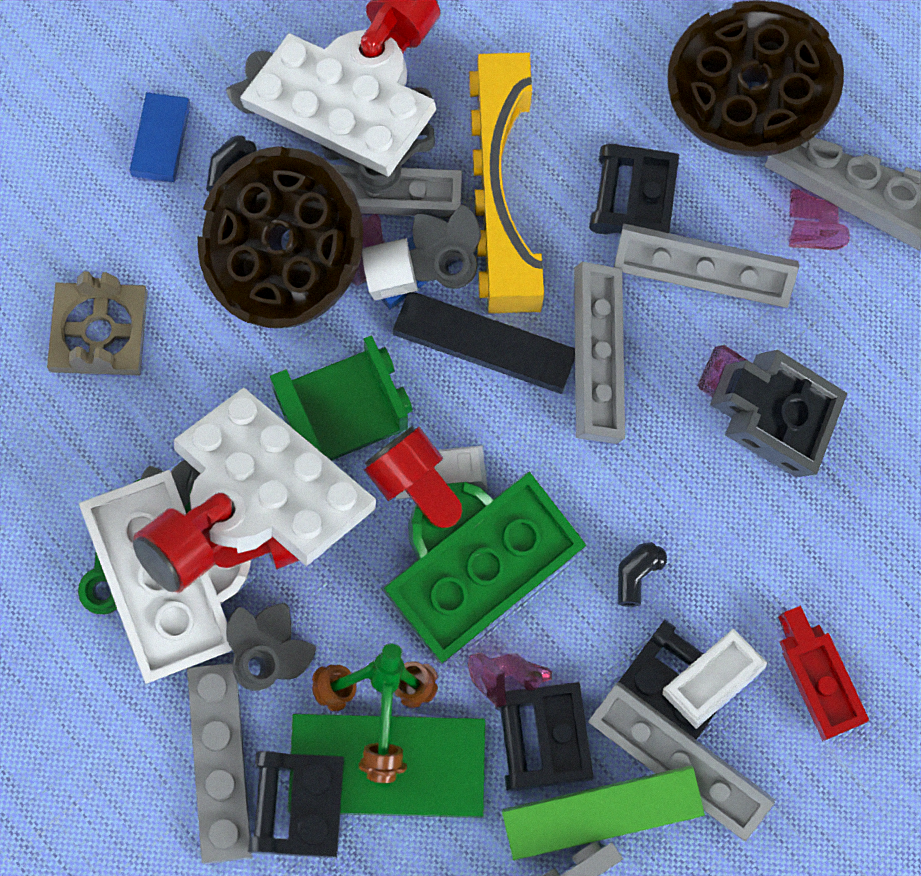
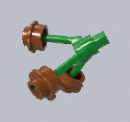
(388, 674)

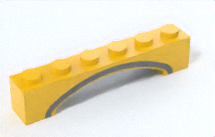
(512, 271)

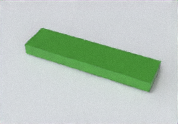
(603, 812)

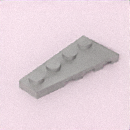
(857, 185)

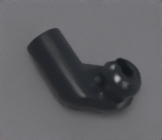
(226, 156)
(634, 567)

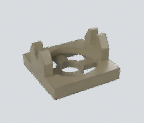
(97, 360)

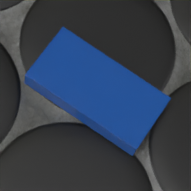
(160, 137)

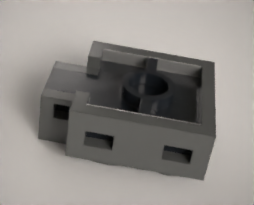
(779, 410)

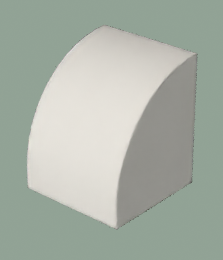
(389, 269)

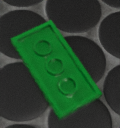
(440, 754)

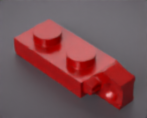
(820, 676)

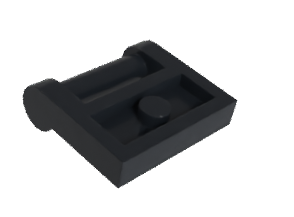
(649, 192)
(649, 675)
(559, 733)
(313, 810)

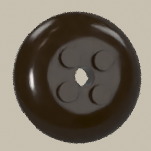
(763, 45)
(245, 229)

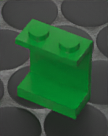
(345, 402)

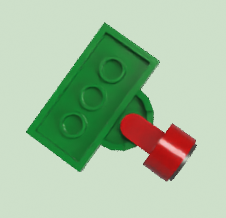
(469, 548)

